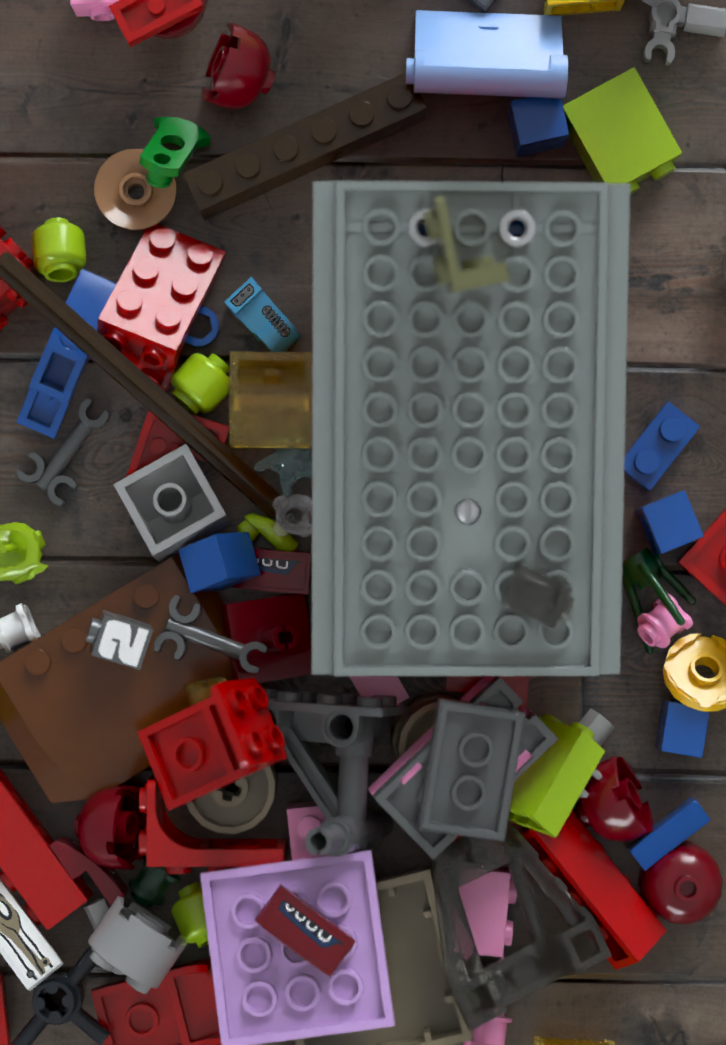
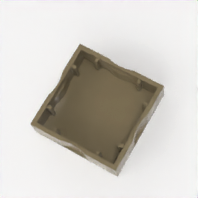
(417, 976)

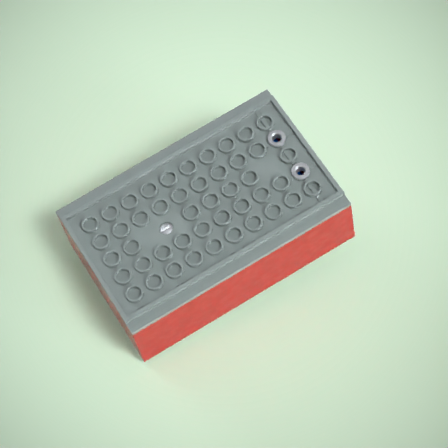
(467, 427)

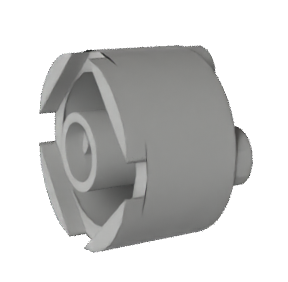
(135, 945)

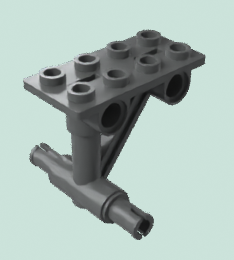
(352, 727)

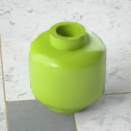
(58, 250)
(201, 383)
(190, 915)

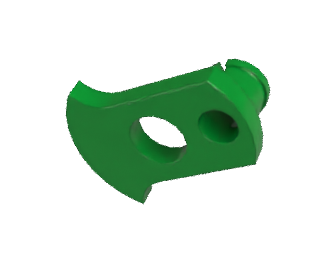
(165, 163)

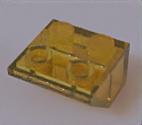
(270, 399)

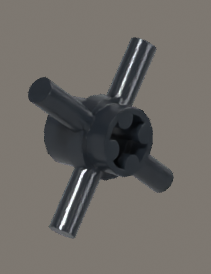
(49, 1013)

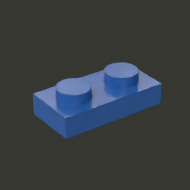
(658, 446)

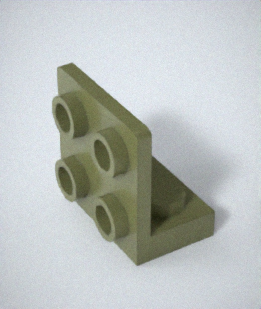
(475, 272)

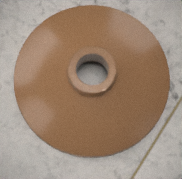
(112, 189)

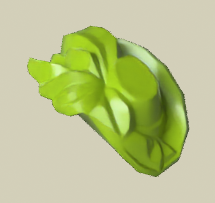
(20, 552)

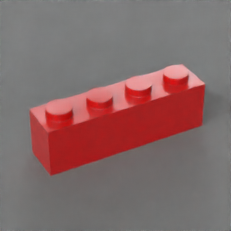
(32, 865)
(595, 882)

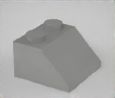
(172, 503)

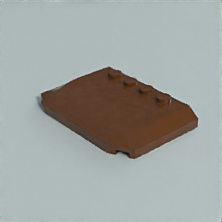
(83, 714)

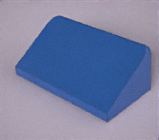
(668, 833)

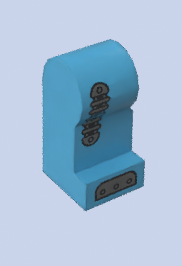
(262, 317)

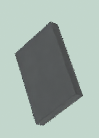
(471, 770)

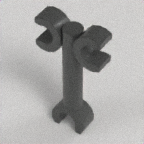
(48, 475)
(180, 629)

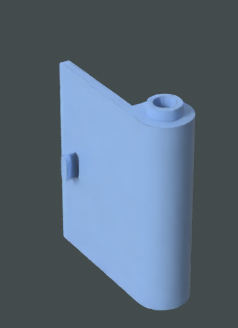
(488, 54)

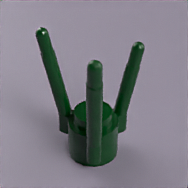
(647, 570)

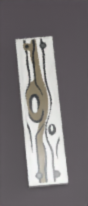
(23, 943)

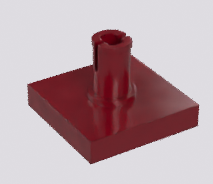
(281, 626)

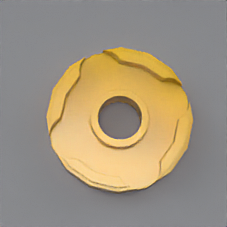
(686, 683)

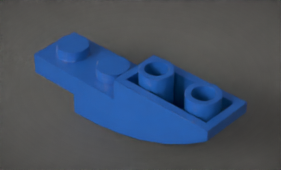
(63, 361)

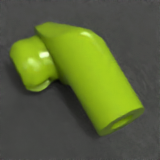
(260, 524)

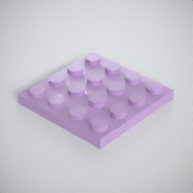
(269, 989)

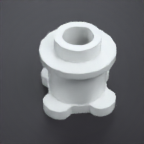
(17, 628)

